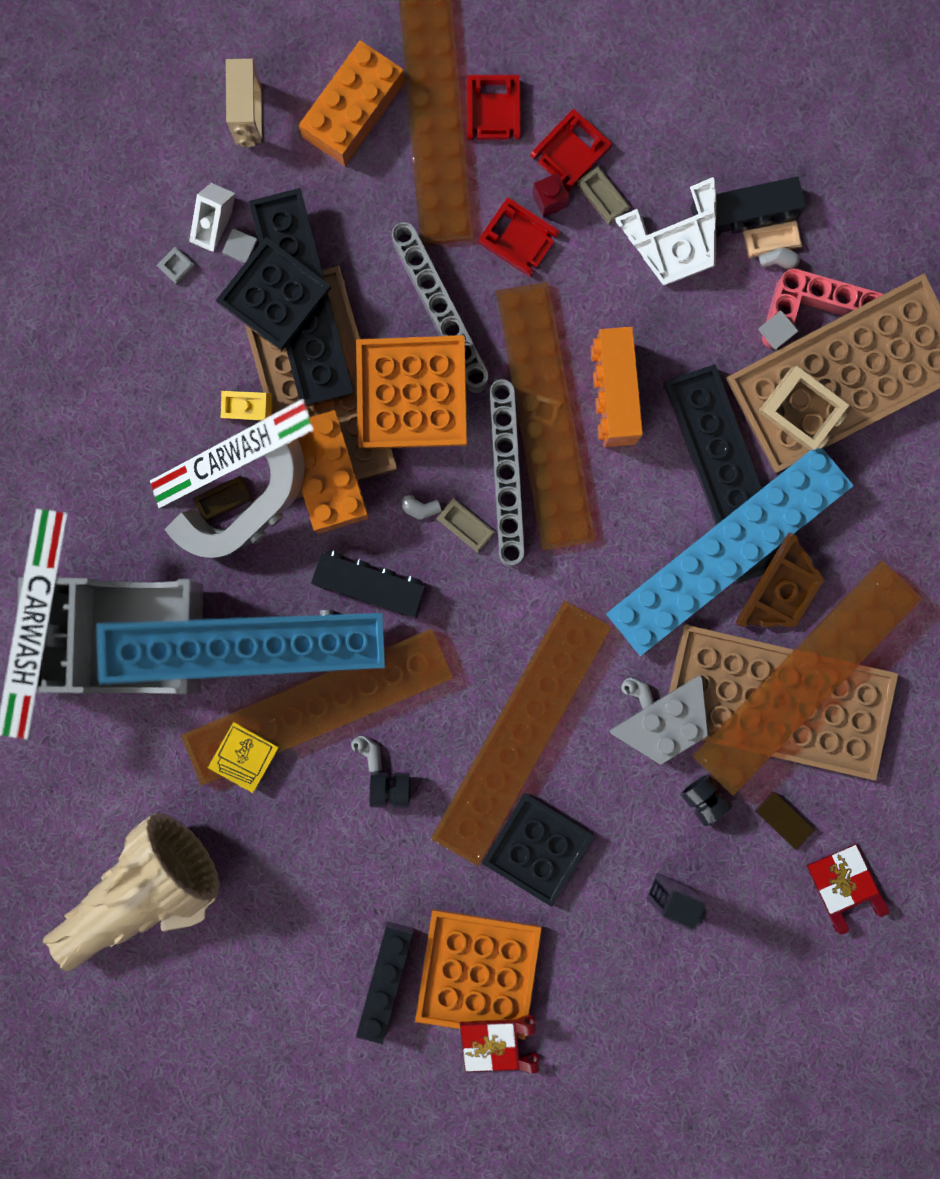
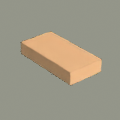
(771, 238)

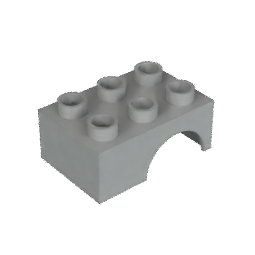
(71, 636)

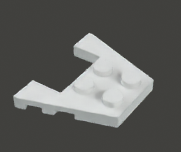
(682, 247)

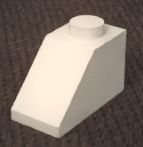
(211, 216)

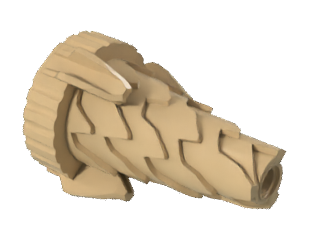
(157, 878)

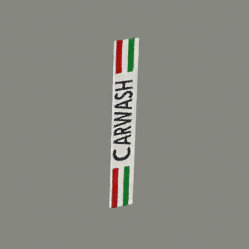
(232, 453)
(31, 623)

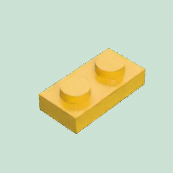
(246, 405)

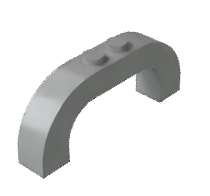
(286, 479)

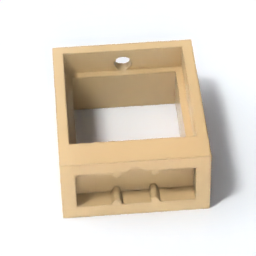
(243, 102)
(782, 390)

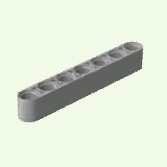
(434, 296)
(506, 460)

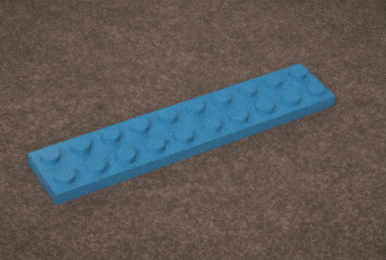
(729, 550)
(239, 647)

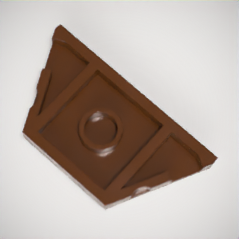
(783, 589)

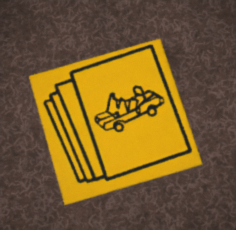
(243, 757)

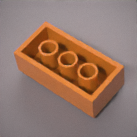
(352, 103)
(617, 386)
(329, 476)

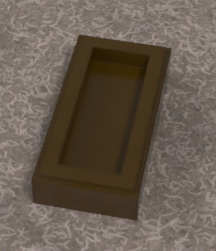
(223, 499)
(784, 820)

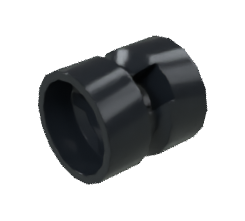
(389, 790)
(701, 791)

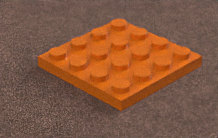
(411, 392)
(476, 969)

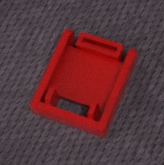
(493, 113)
(567, 153)
(523, 240)

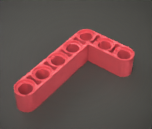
(827, 301)

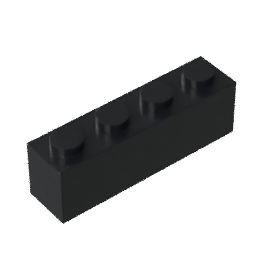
(757, 205)
(368, 585)
(677, 902)
(384, 983)

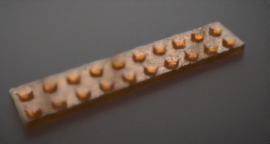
(435, 121)
(545, 416)
(806, 677)
(326, 701)
(520, 733)

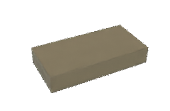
(603, 195)
(465, 525)

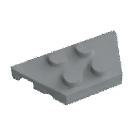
(667, 724)

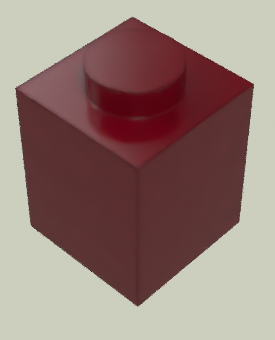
(550, 195)

